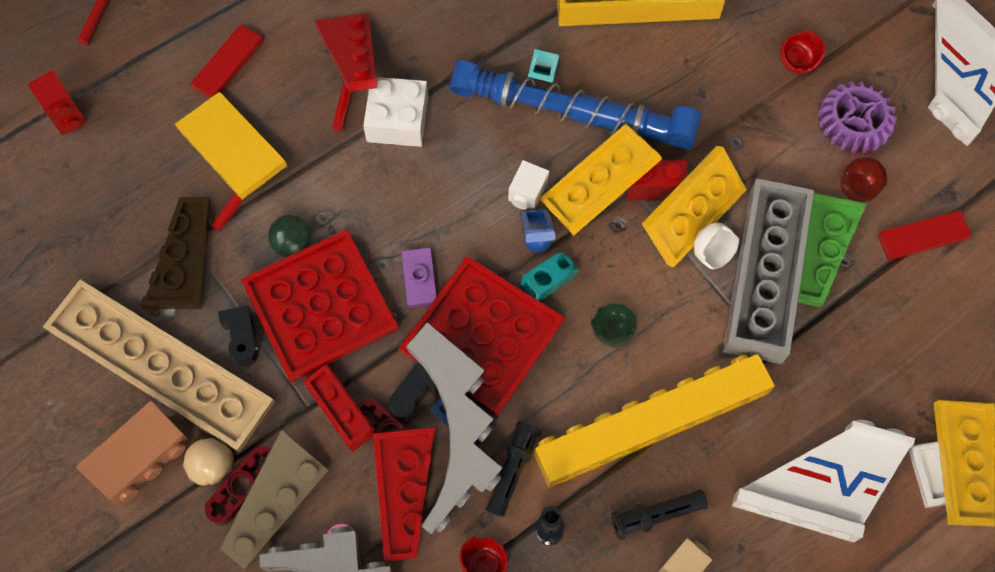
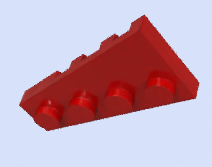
(350, 49)
(401, 480)

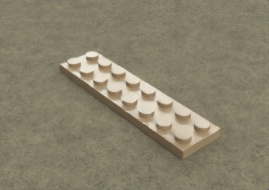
(159, 365)

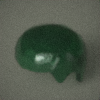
(289, 235)
(614, 325)

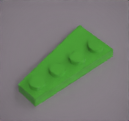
(829, 234)

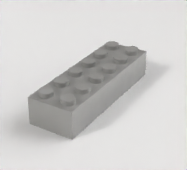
(769, 271)

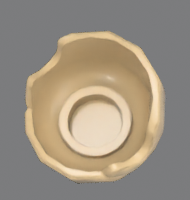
(208, 461)

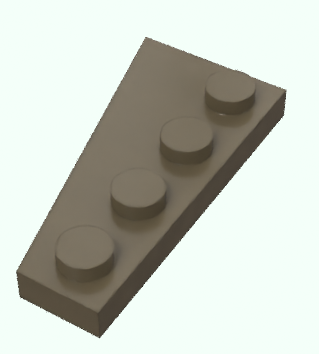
(277, 491)

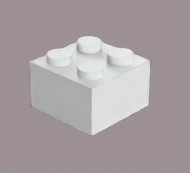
(396, 112)

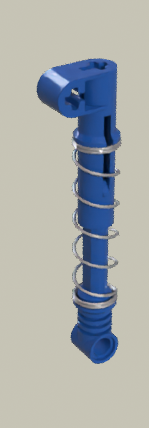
(674, 130)

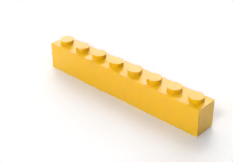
(652, 420)

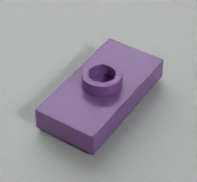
(419, 277)

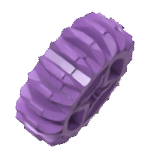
(856, 127)

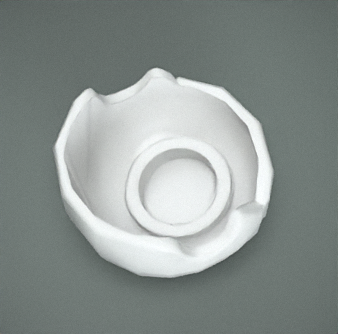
(715, 245)

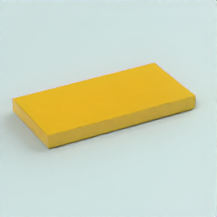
(231, 145)
(600, 179)
(693, 205)
(967, 460)

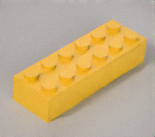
(635, 11)

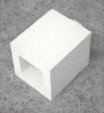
(528, 186)

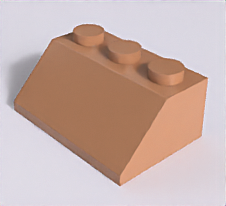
(133, 454)

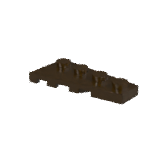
(182, 261)

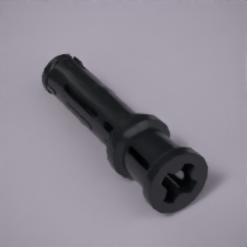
(518, 455)
(552, 515)
(645, 517)

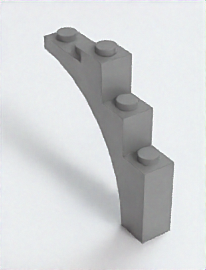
(467, 465)
(339, 554)

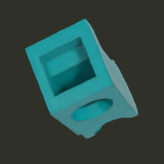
(544, 65)
(549, 276)

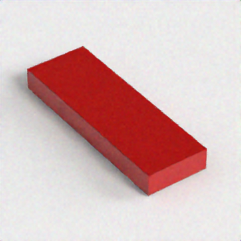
(227, 62)
(924, 235)
(339, 407)

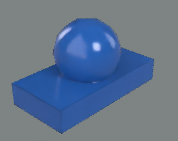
(537, 229)

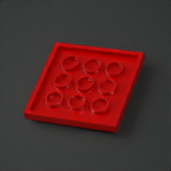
(319, 305)
(493, 327)

